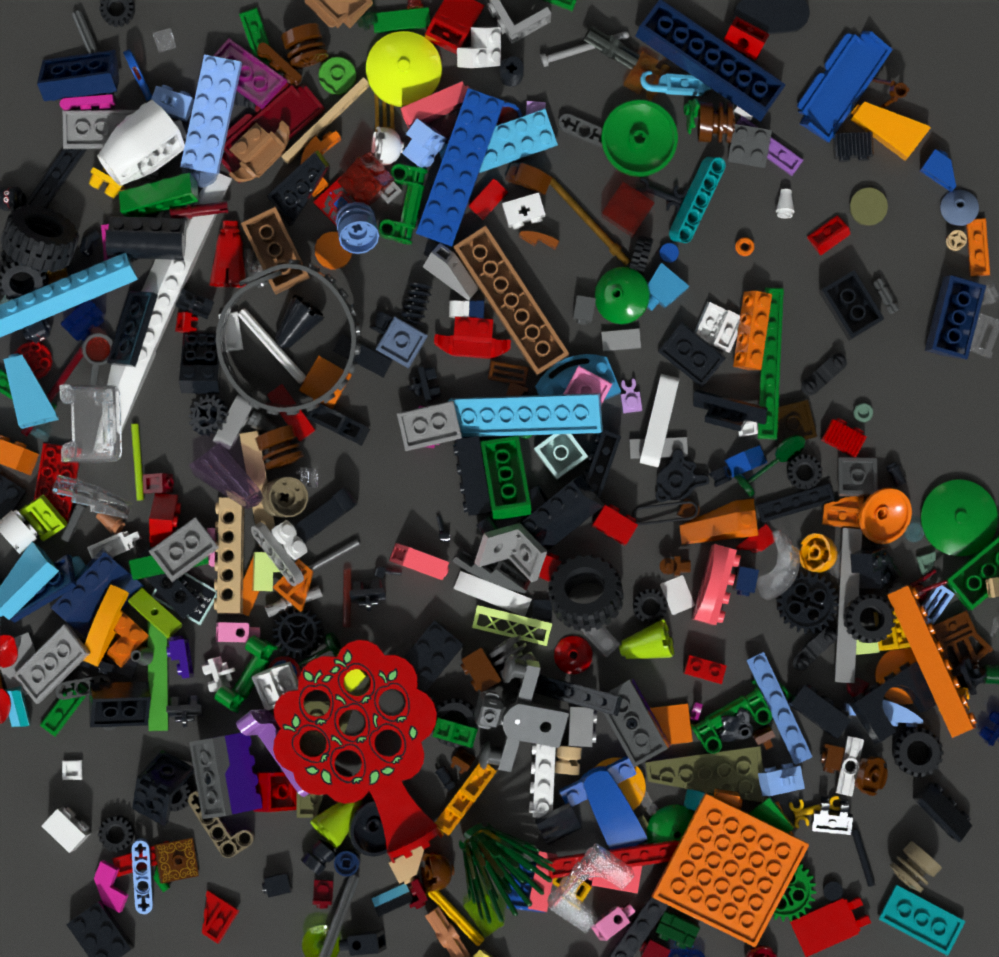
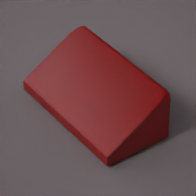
(488, 199)
(829, 235)

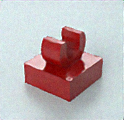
(183, 322)

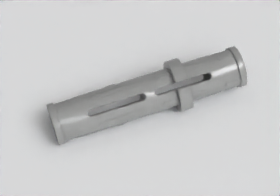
(283, 604)

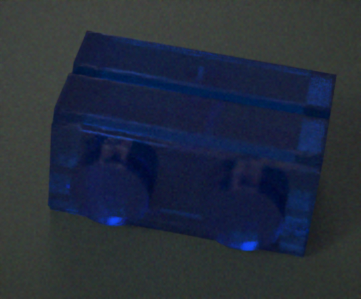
(83, 320)

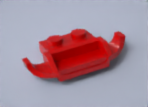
(472, 339)

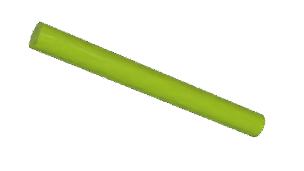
(137, 461)

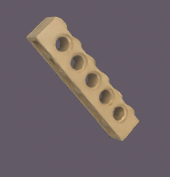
(236, 564)

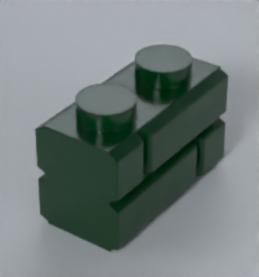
(677, 929)

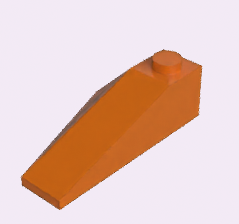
(726, 522)

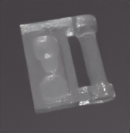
(980, 330)

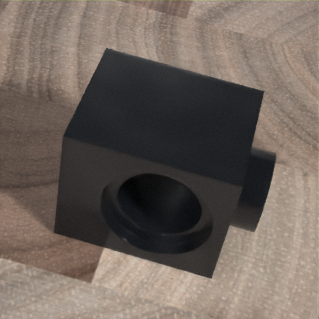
(277, 885)

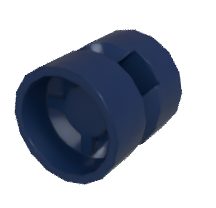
(347, 862)

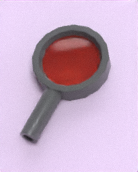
(96, 351)

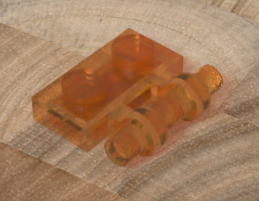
(644, 64)

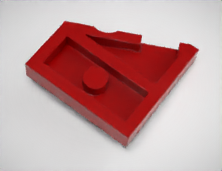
(217, 917)

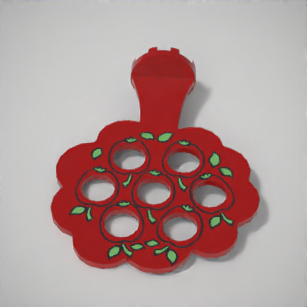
(403, 820)

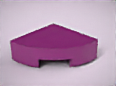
(696, 710)

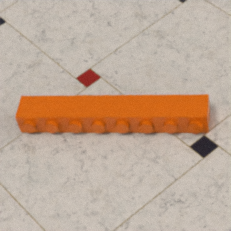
(931, 660)

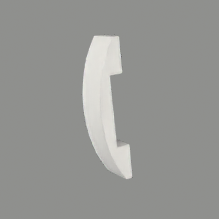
(492, 593)

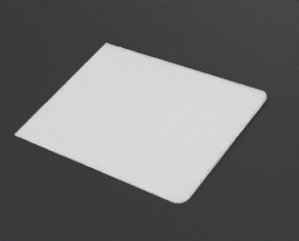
(677, 595)

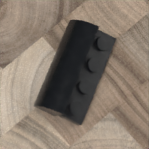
(146, 237)

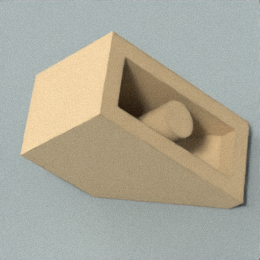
(407, 868)

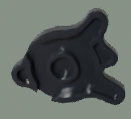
(677, 478)

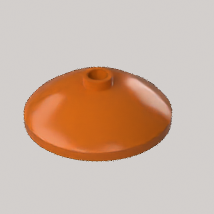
(893, 516)

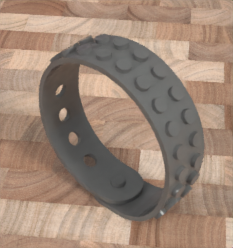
(260, 280)

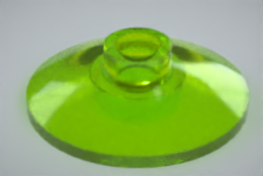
(312, 937)

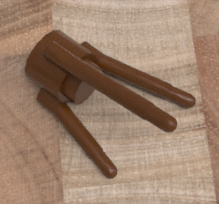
(896, 90)

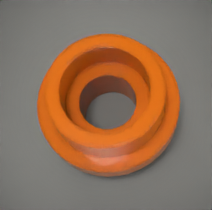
(744, 240)

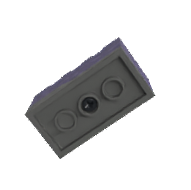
(636, 725)
(225, 775)

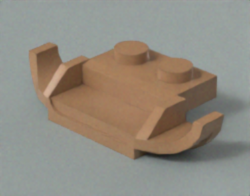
(258, 151)

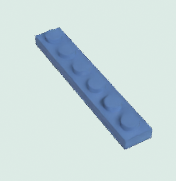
(779, 708)

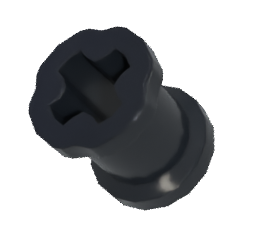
(380, 322)

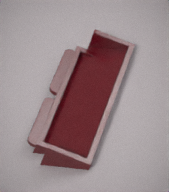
(290, 105)

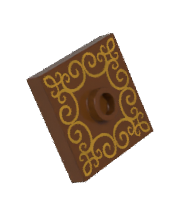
(176, 860)

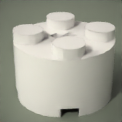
(16, 531)

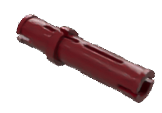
(199, 210)

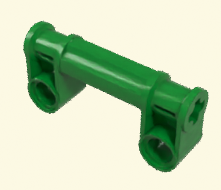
(411, 204)
(261, 653)
(714, 722)

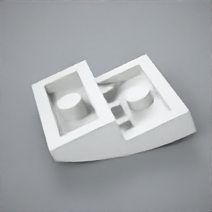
(718, 327)
(275, 682)

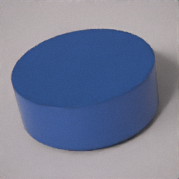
(669, 253)

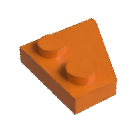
(843, 512)
(296, 594)

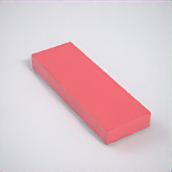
(539, 902)

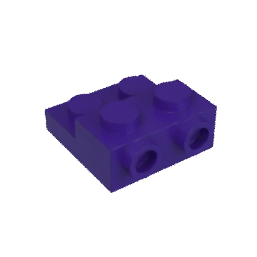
(180, 650)

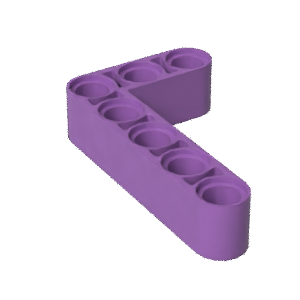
(263, 724)

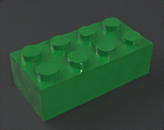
(506, 478)
(969, 580)

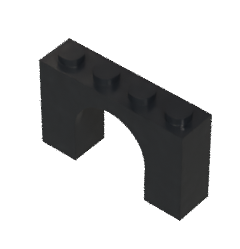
(869, 706)

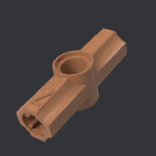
(447, 933)

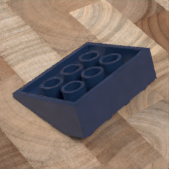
(81, 603)

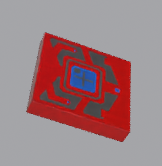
(332, 201)

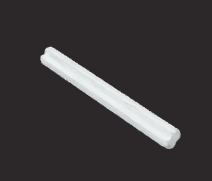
(272, 346)

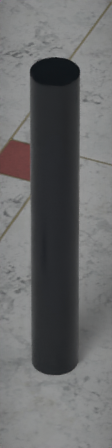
(863, 858)

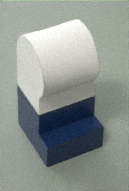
(469, 309)

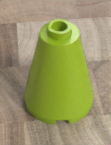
(649, 643)
(335, 822)

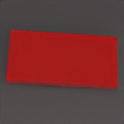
(49, 469)

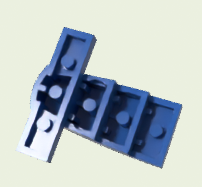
(608, 803)

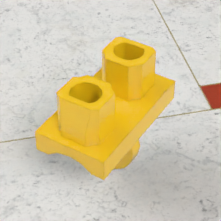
(97, 179)

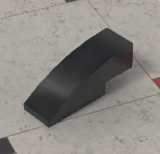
(339, 424)

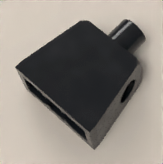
(371, 943)

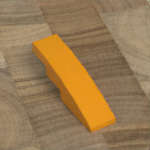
(103, 626)
(464, 798)

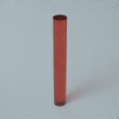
(346, 598)

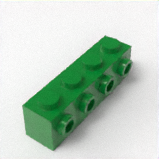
(159, 196)

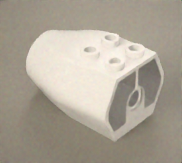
(141, 144)

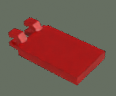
(828, 925)

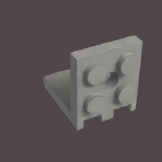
(522, 29)
(514, 544)

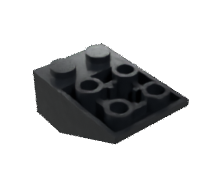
(199, 364)

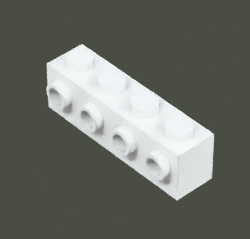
(543, 781)

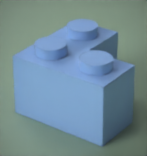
(424, 144)

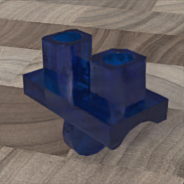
(988, 735)

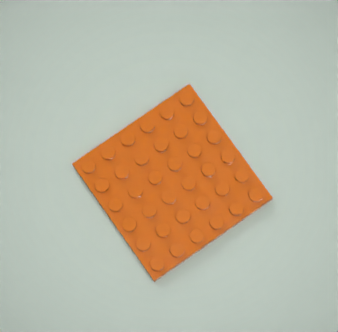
(730, 870)

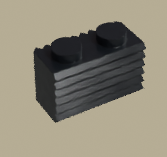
(853, 145)

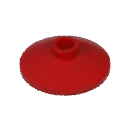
(563, 658)

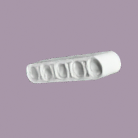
(659, 420)

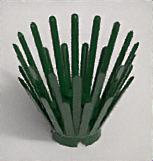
(489, 849)

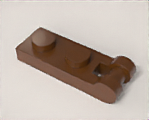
(279, 63)

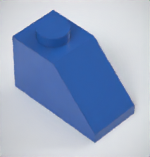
(940, 169)

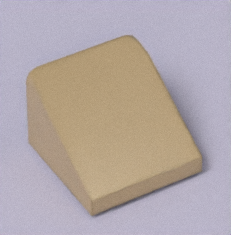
(992, 587)

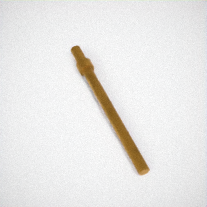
(614, 248)

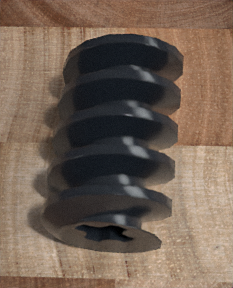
(515, 78)
(416, 302)

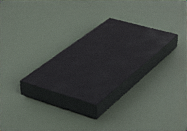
(132, 328)

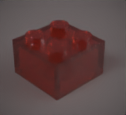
(366, 179)
(627, 209)

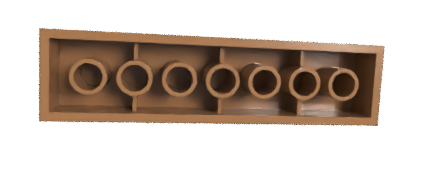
(511, 301)

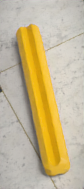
(456, 917)

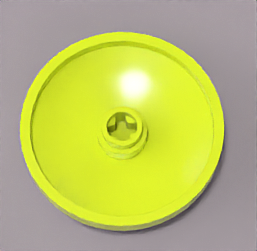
(403, 68)

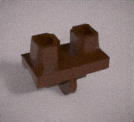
(675, 566)

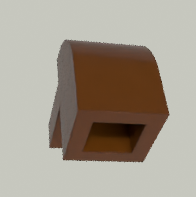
(529, 177)

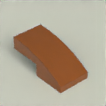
(533, 238)

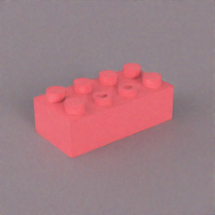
(714, 584)

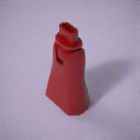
(228, 260)

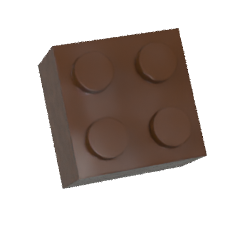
(481, 670)

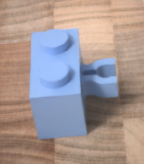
(173, 103)
(781, 780)

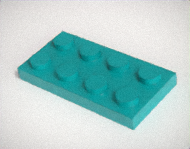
(921, 920)

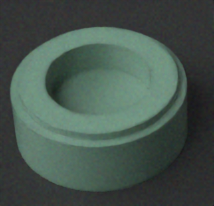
(863, 412)

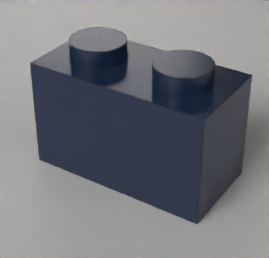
(745, 581)

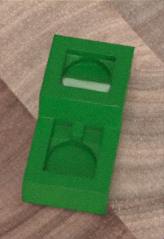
(454, 732)

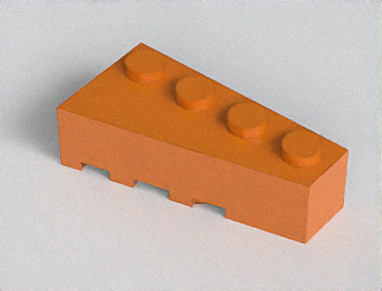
(17, 456)

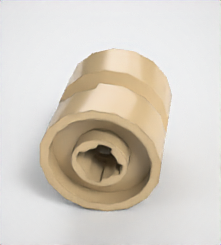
(568, 760)

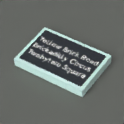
(205, 591)

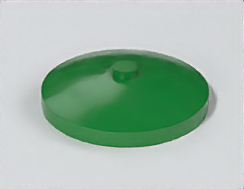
(639, 138)
(959, 517)

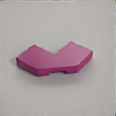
(104, 880)

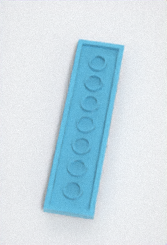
(529, 415)

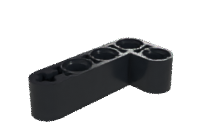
(537, 499)
(325, 515)

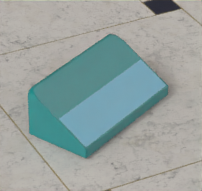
(18, 714)

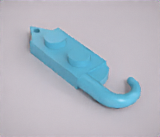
(675, 84)

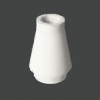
(785, 204)

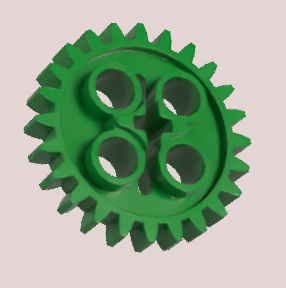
(800, 882)

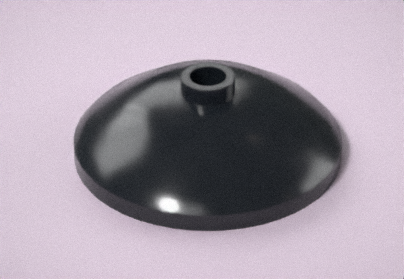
(368, 839)

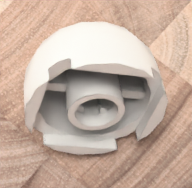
(386, 145)

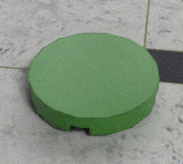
(337, 75)

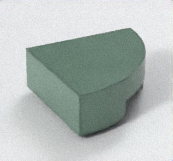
(926, 562)

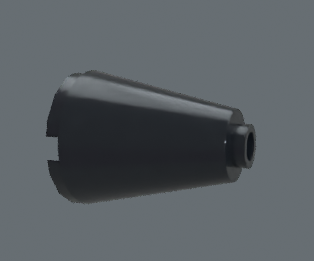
(297, 321)

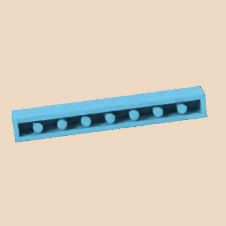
(66, 293)

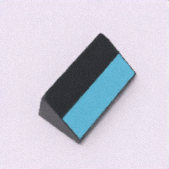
(392, 899)

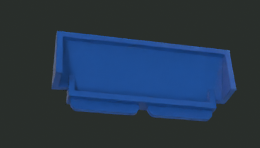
(842, 84)

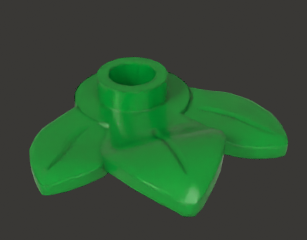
(691, 112)

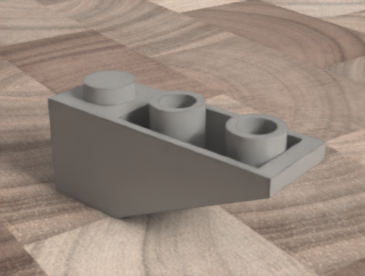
(450, 270)

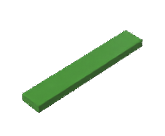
(158, 680)

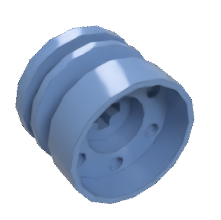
(357, 227)

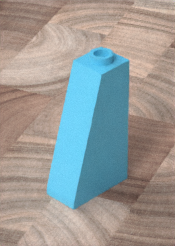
(28, 397)
(25, 580)

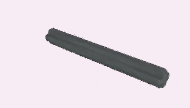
(86, 35)
(339, 916)

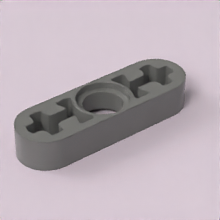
(569, 130)

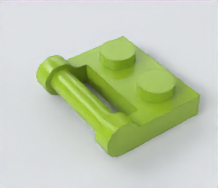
(46, 514)

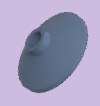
(959, 215)

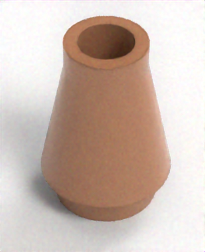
(111, 523)

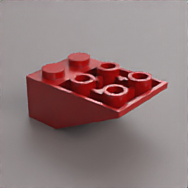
(453, 23)

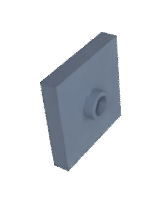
(401, 342)

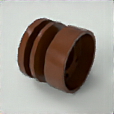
(305, 45)
(715, 122)
(279, 447)

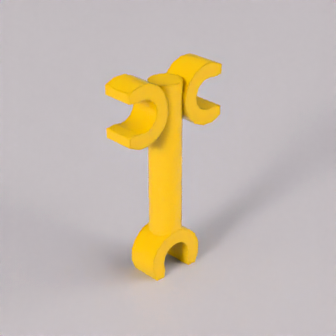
(799, 812)

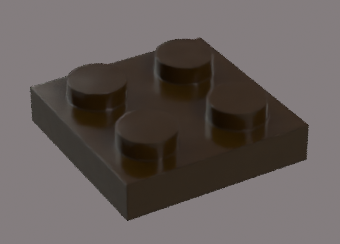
(795, 420)

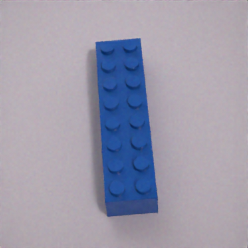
(460, 167)

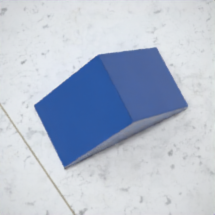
(746, 461)

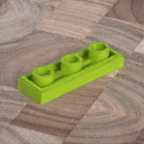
(147, 606)

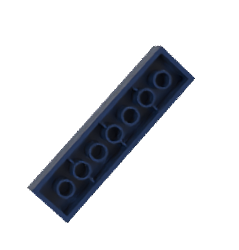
(710, 60)

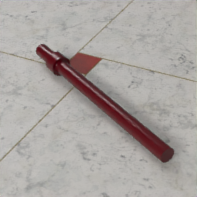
(61, 380)

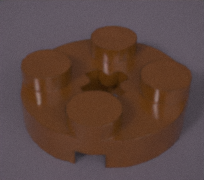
(865, 782)

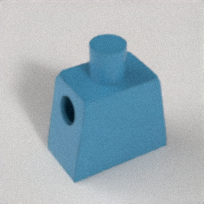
(665, 287)

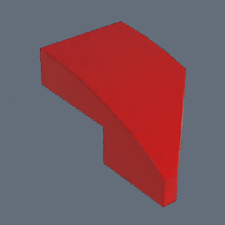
(758, 543)

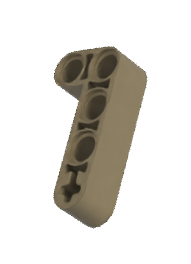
(227, 837)

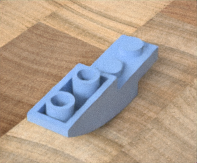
(895, 714)

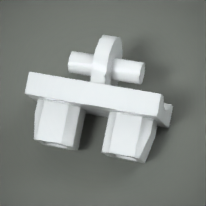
(220, 672)

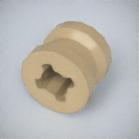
(956, 236)

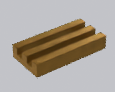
(384, 114)

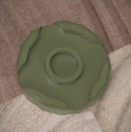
(868, 206)

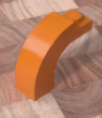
(329, 140)

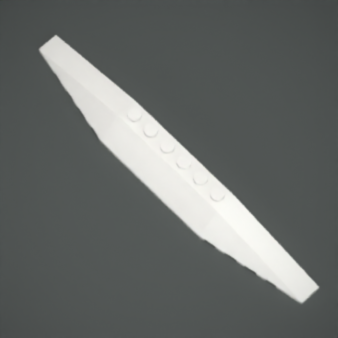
(167, 280)

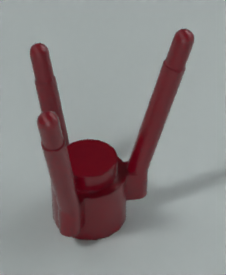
(922, 590)

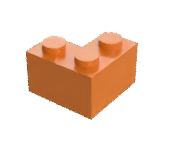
(129, 638)

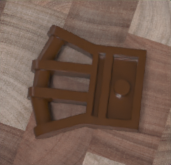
(958, 629)

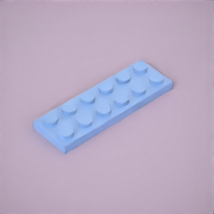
(211, 114)

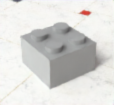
(581, 726)

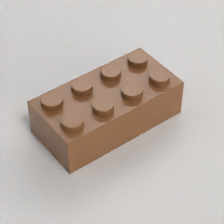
(274, 247)

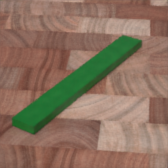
(771, 366)

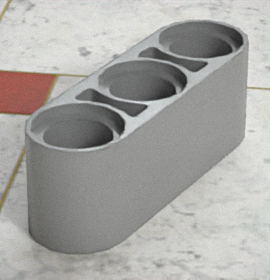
(236, 420)

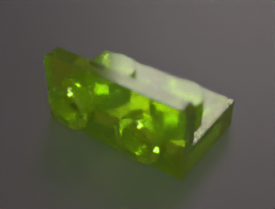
(483, 925)

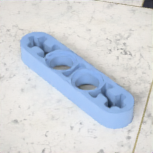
(142, 876)

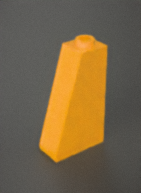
(890, 129)

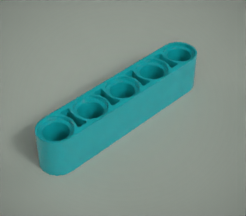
(704, 195)

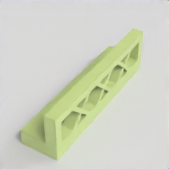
(513, 618)

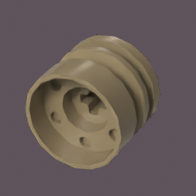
(294, 497)
(915, 867)

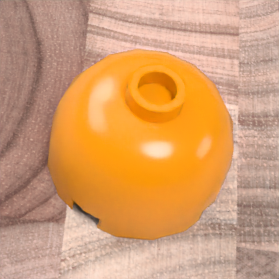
(818, 553)

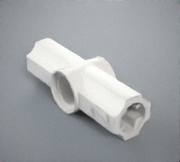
(847, 778)

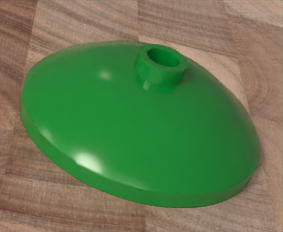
(633, 295)
(666, 822)

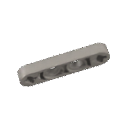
(277, 554)

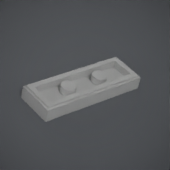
(670, 444)

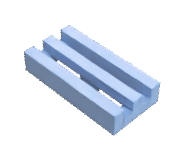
(944, 603)

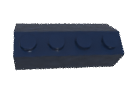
(78, 75)
(955, 317)

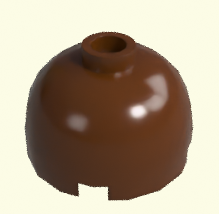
(437, 871)

